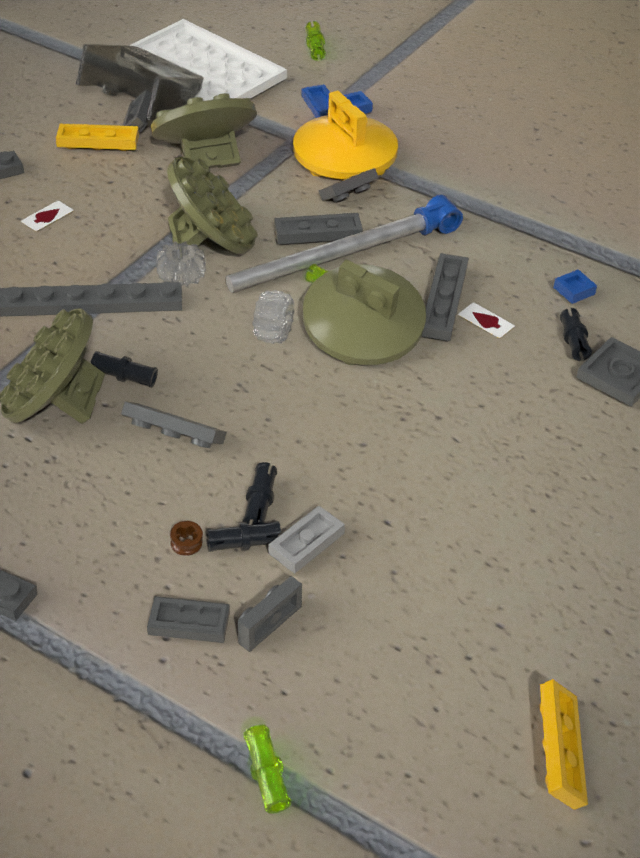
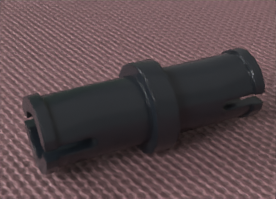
(575, 334)
(125, 369)
(260, 494)
(242, 536)

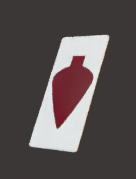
(47, 215)
(486, 320)

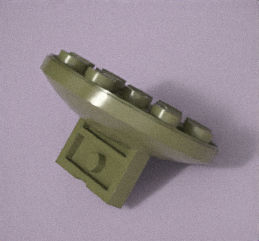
(206, 128)
(207, 208)
(364, 314)
(55, 372)

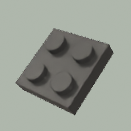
(614, 371)

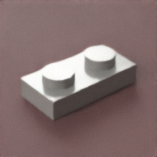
(306, 539)

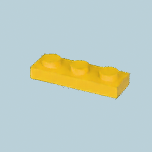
(97, 136)
(563, 745)

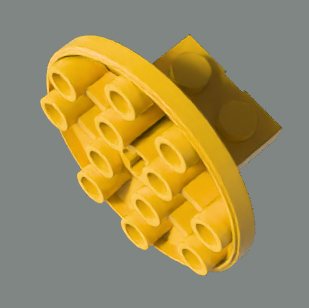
(344, 142)

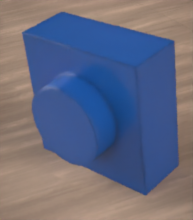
(361, 101)
(575, 286)

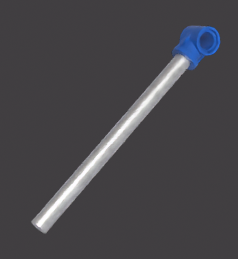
(438, 214)

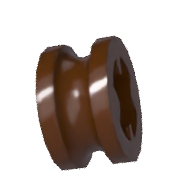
(185, 529)

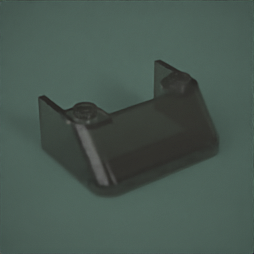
(133, 71)

